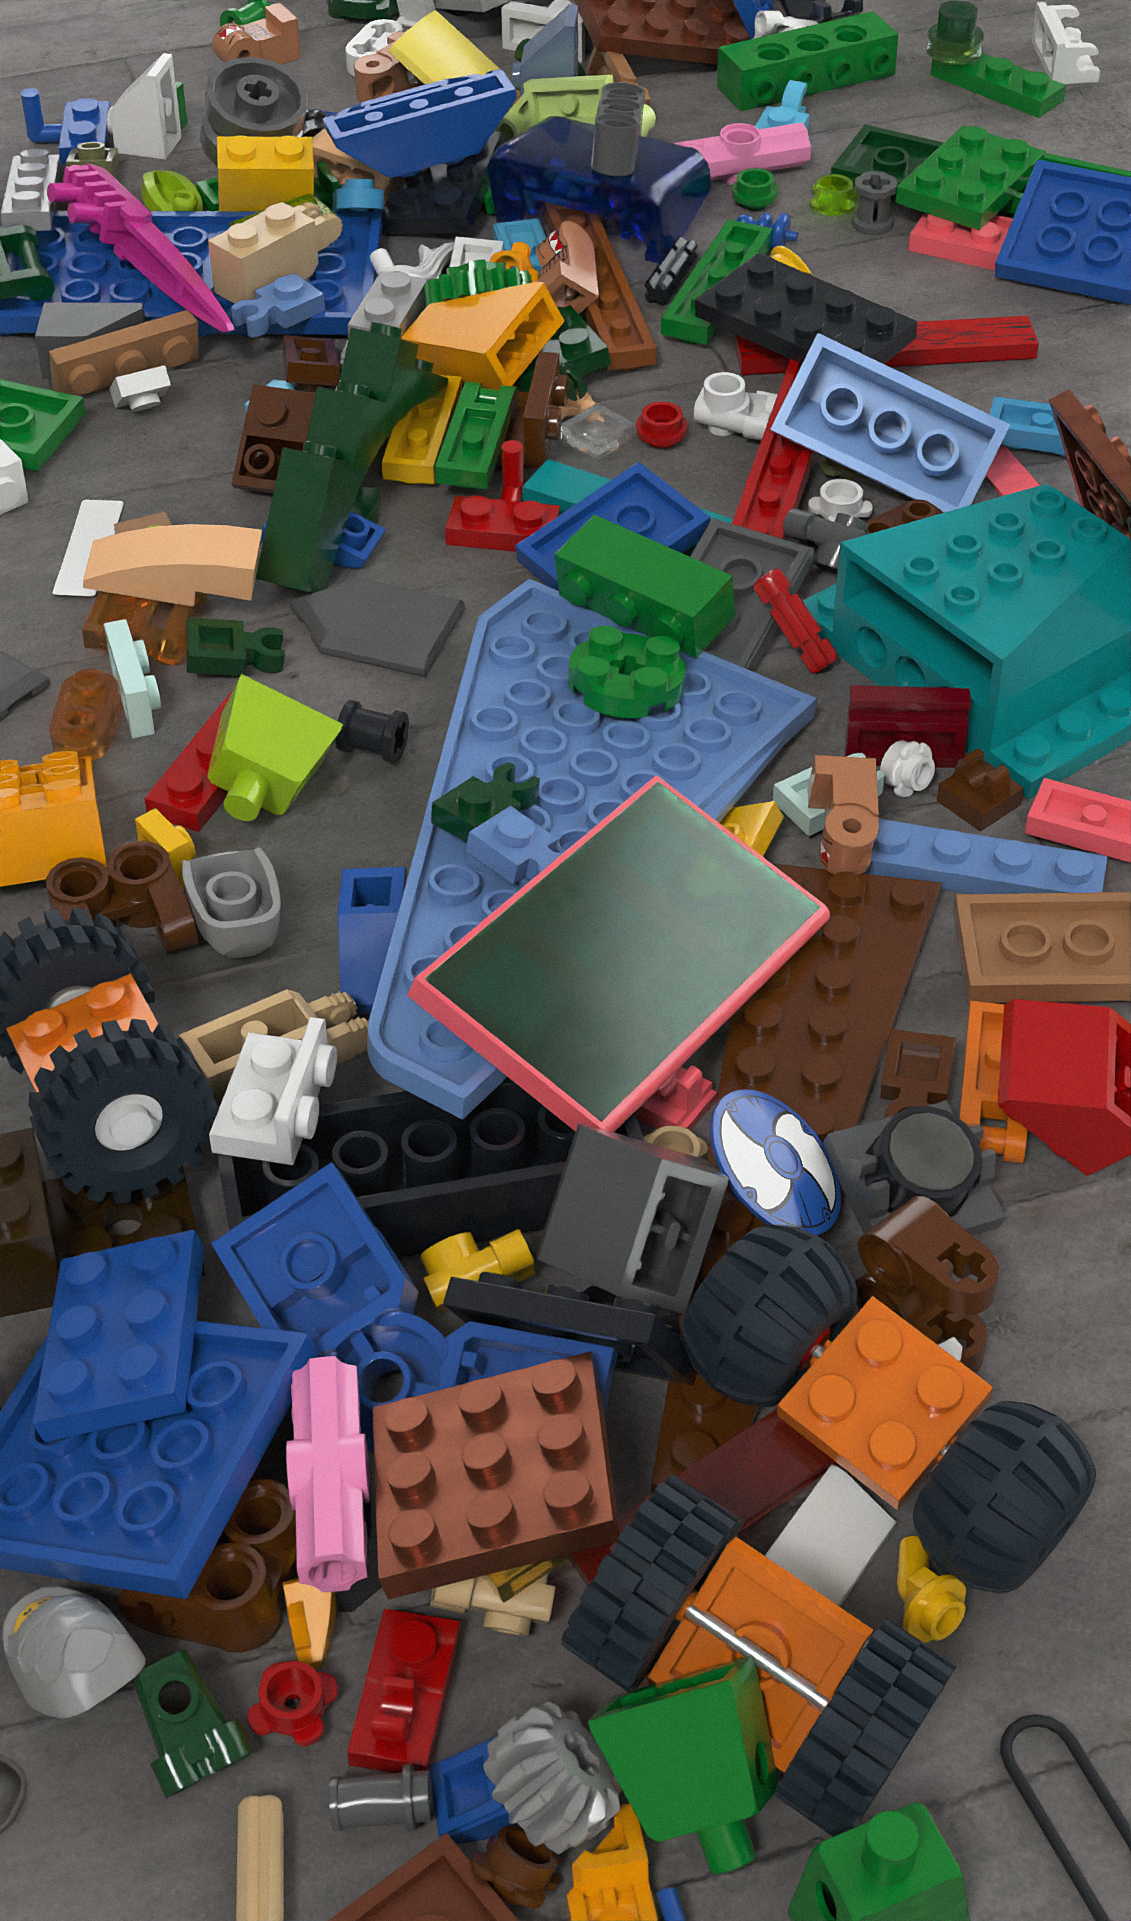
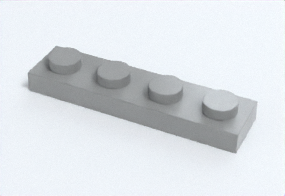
(26, 190)

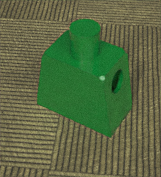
(694, 1757)
(883, 1872)

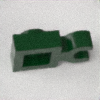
(225, 648)
(478, 801)

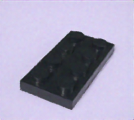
(789, 307)

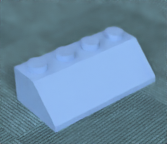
(889, 426)

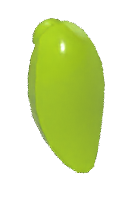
(169, 192)

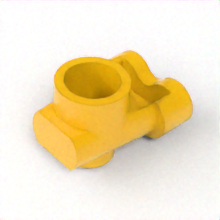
(461, 1258)

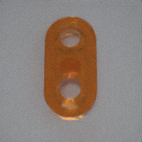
(85, 713)

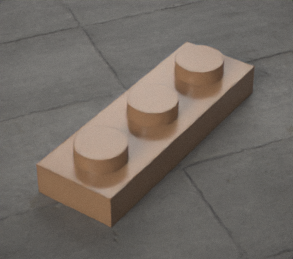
(99, 360)

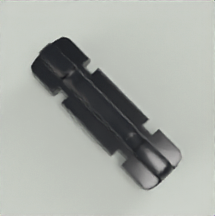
(670, 270)

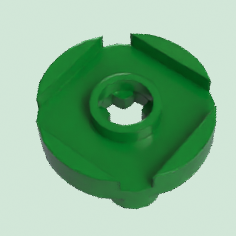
(626, 672)

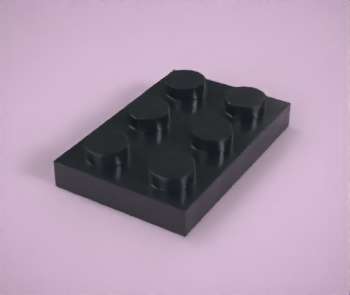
(440, 196)
(630, 1326)

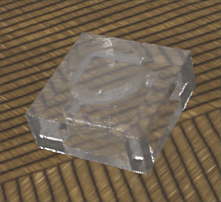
(597, 432)

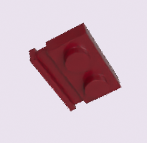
(897, 713)

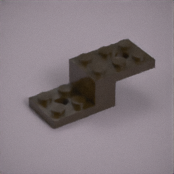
(50, 1223)

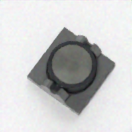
(913, 1155)

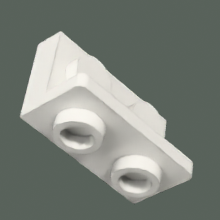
(274, 1095)

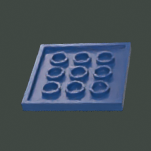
(151, 1495)

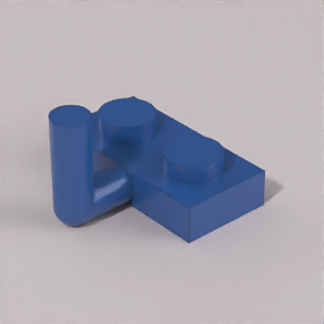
(82, 122)

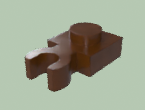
(916, 1069)

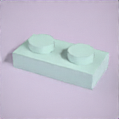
(128, 664)

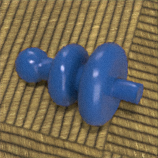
(781, 227)

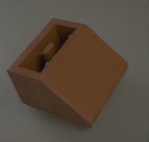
(272, 421)

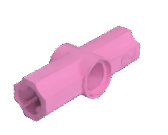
(747, 147)
(328, 1475)

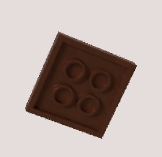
(492, 1476)

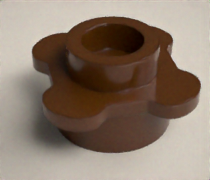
(517, 1867)

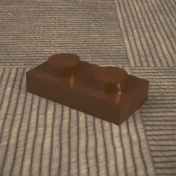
(310, 362)

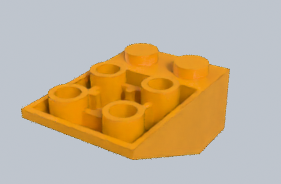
(47, 816)

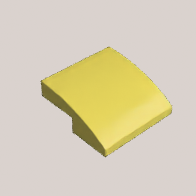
(439, 51)

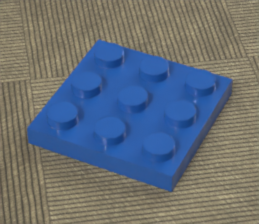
(1071, 233)

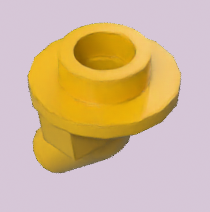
(931, 1602)

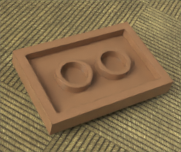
(1045, 946)

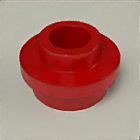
(661, 424)

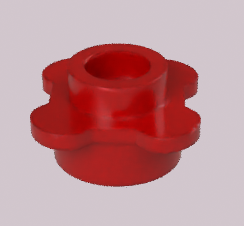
(286, 1682)

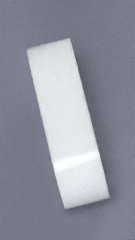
(370, 40)

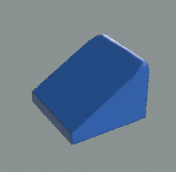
(465, 1797)

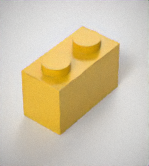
(263, 171)

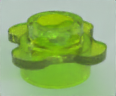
(833, 195)

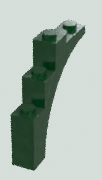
(344, 434)

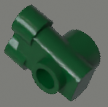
(195, 1740)

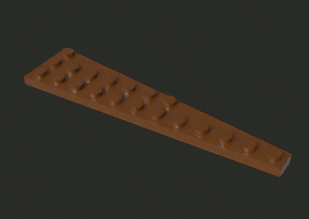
(818, 1048)

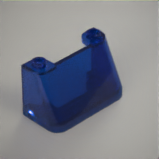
(554, 166)

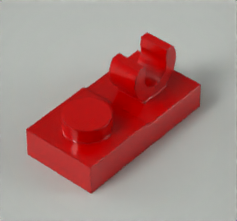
(404, 1692)

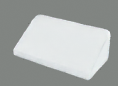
(833, 1536)

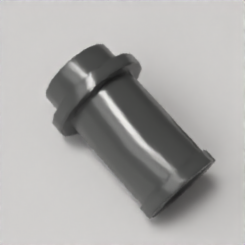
(382, 1799)

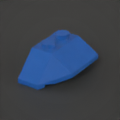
(424, 123)

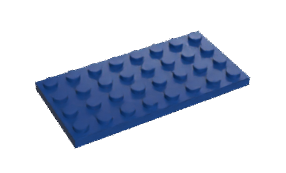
(91, 273)

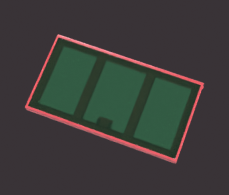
(620, 958)

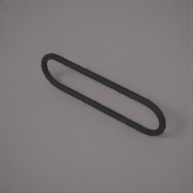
(1040, 1814)

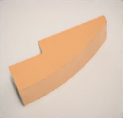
(176, 562)

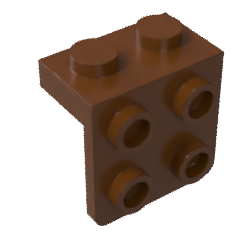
(538, 411)

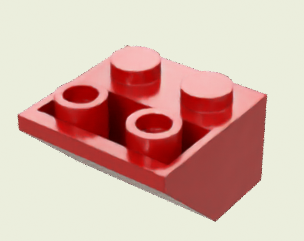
(1069, 1079)

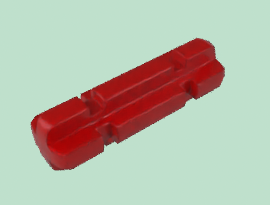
(795, 620)

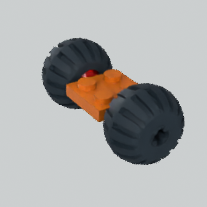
(888, 1406)

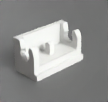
(1061, 48)

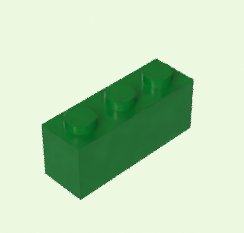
(645, 585)

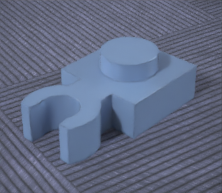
(281, 302)
(512, 845)

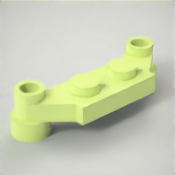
(563, 97)

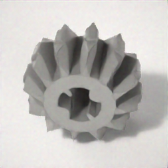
(552, 1777)

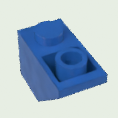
(365, 927)

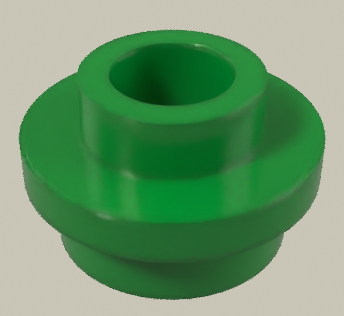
(755, 188)

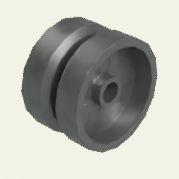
(253, 101)

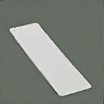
(93, 522)

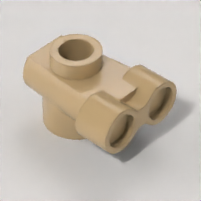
(511, 1617)

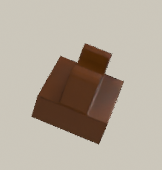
(979, 791)

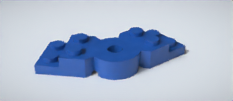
(328, 1272)

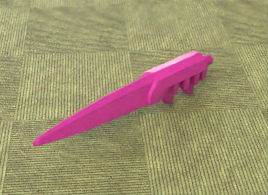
(124, 221)

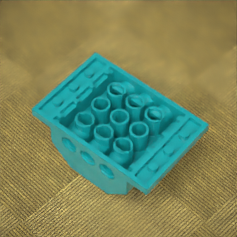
(1003, 600)

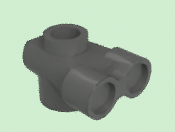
(823, 534)

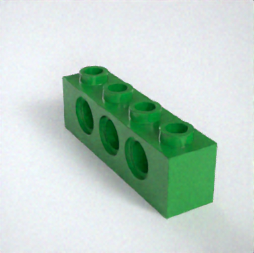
(820, 54)

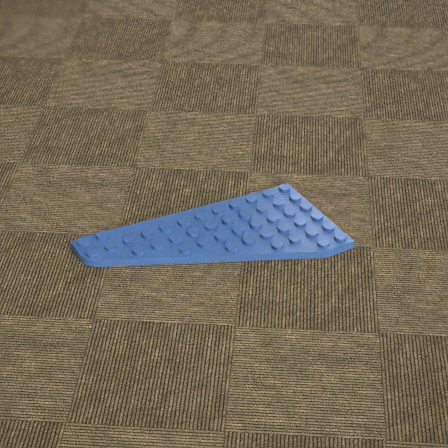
(588, 763)

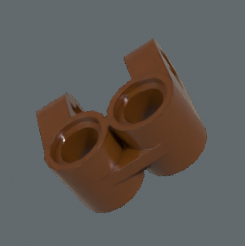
(134, 887)
(911, 1270)
(241, 1565)

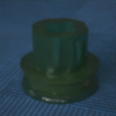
(955, 35)

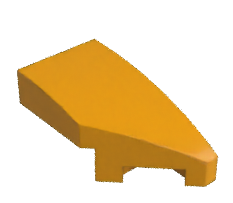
(310, 1620)
(614, 1877)

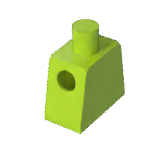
(267, 749)

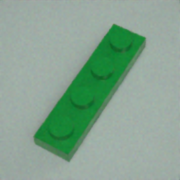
(729, 250)

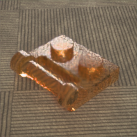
(163, 644)

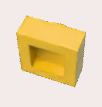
(174, 840)

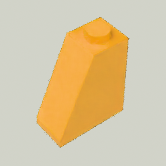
(486, 334)

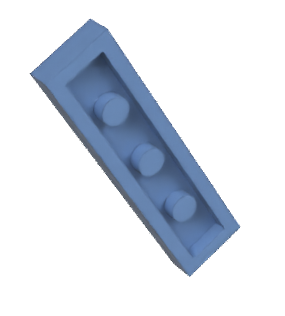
(982, 863)

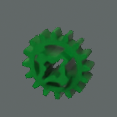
(472, 279)

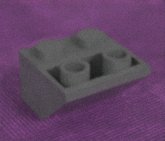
(632, 1217)

